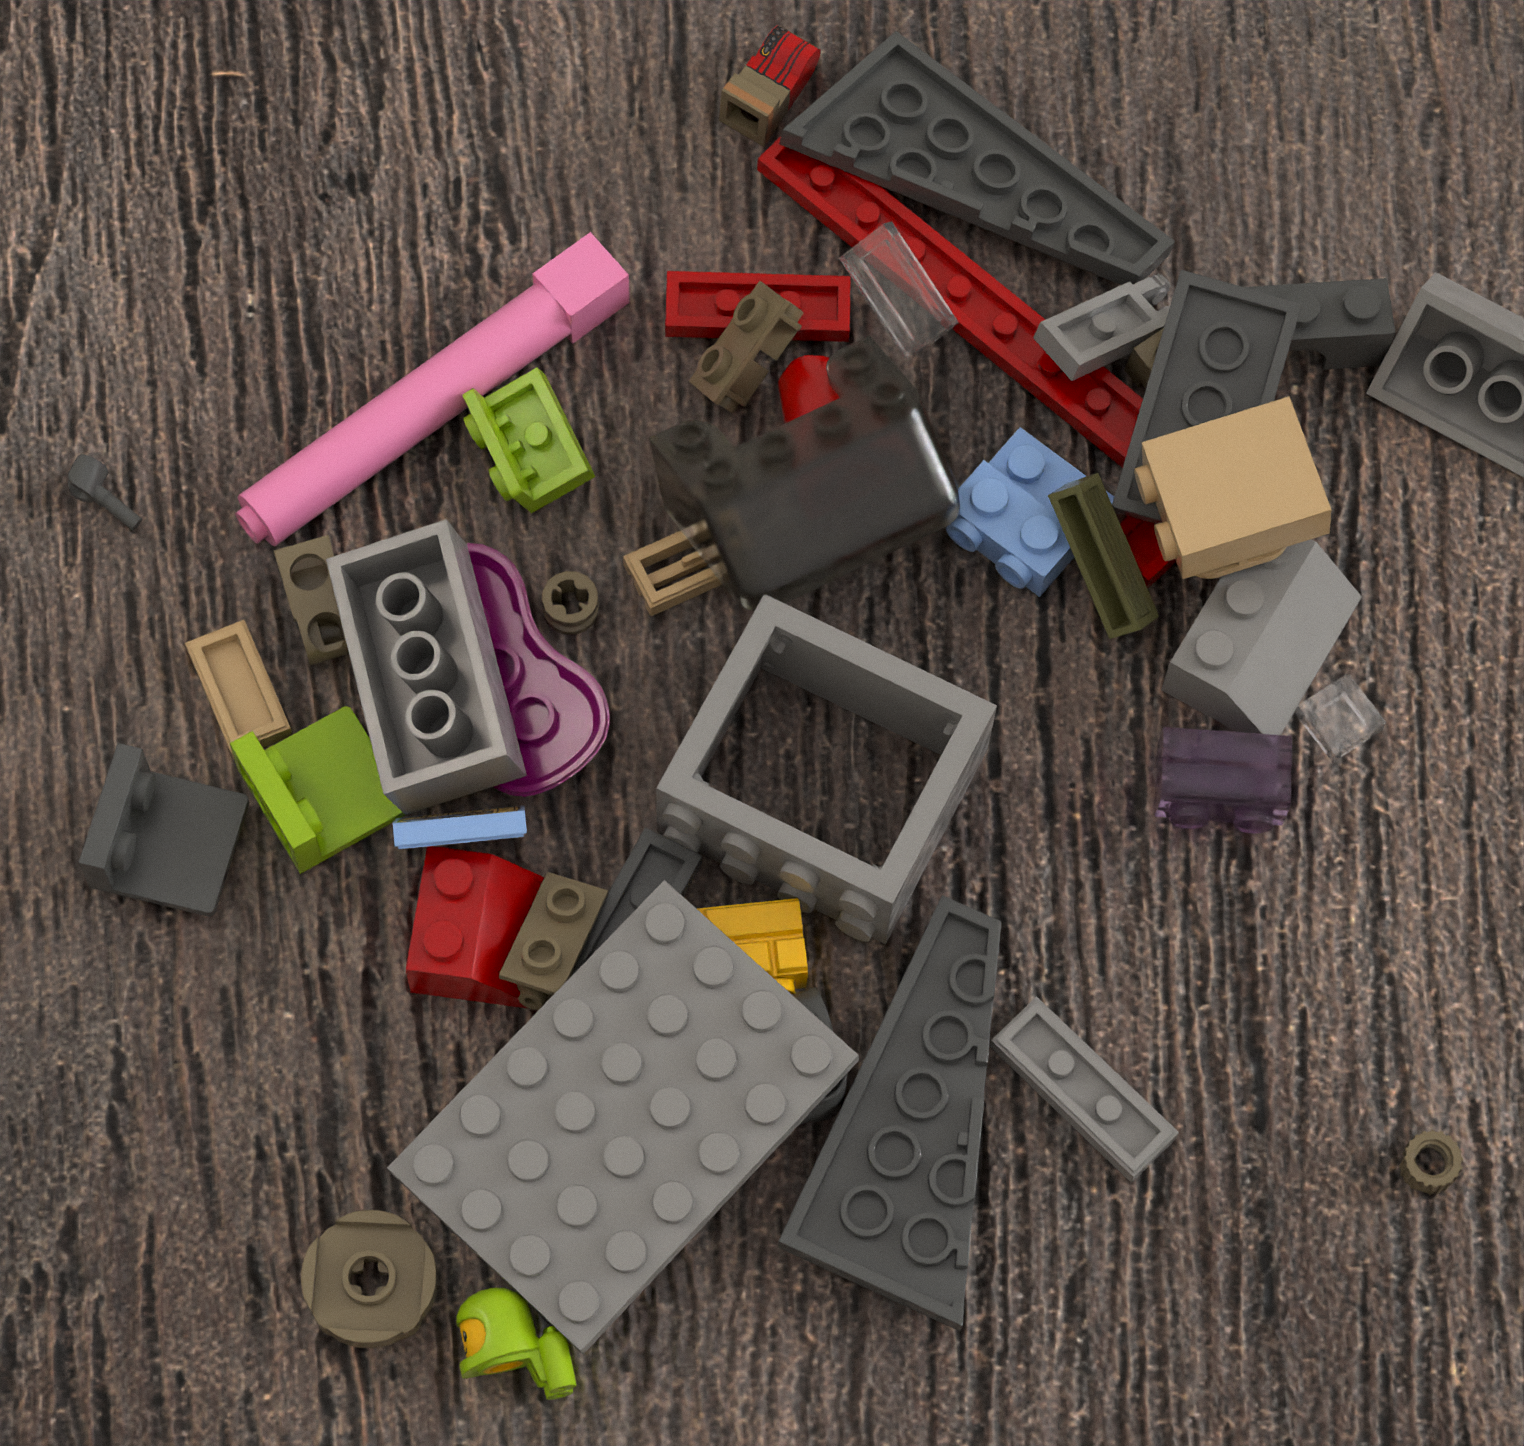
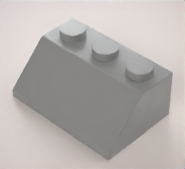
(1459, 371)
(1262, 640)

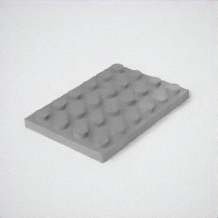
(623, 1116)

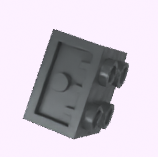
(161, 836)

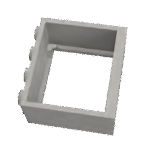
(861, 680)

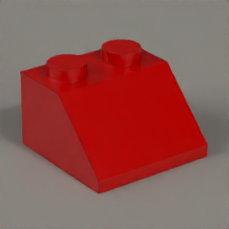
(467, 925)

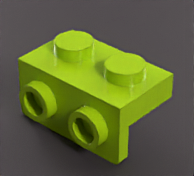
(528, 441)

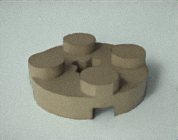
(343, 1250)

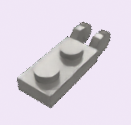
(1104, 326)

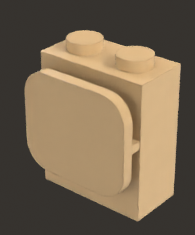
(1233, 490)

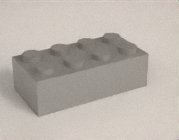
(425, 667)

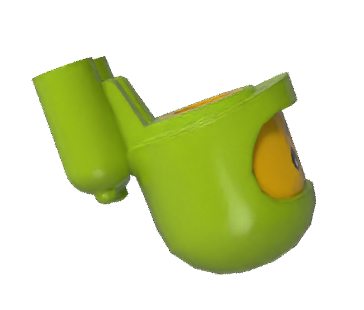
(502, 1337)

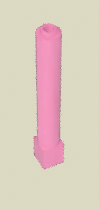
(565, 301)

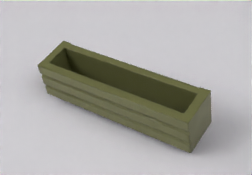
(1103, 556)

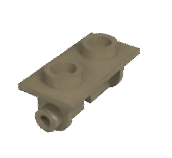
(728, 367)
(552, 938)

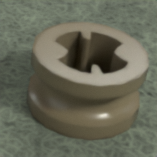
(556, 614)

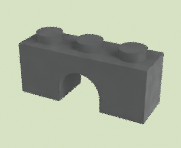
(1341, 320)

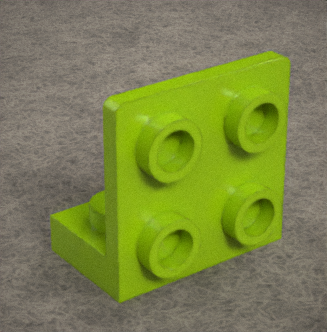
(317, 787)

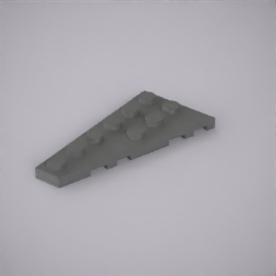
(947, 146)
(903, 1154)

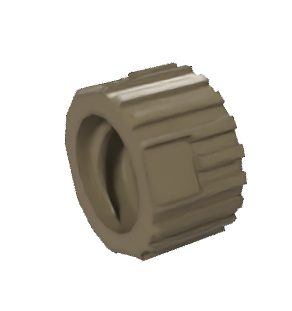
(1431, 1183)

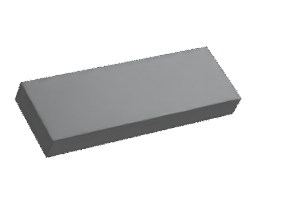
(1084, 1089)

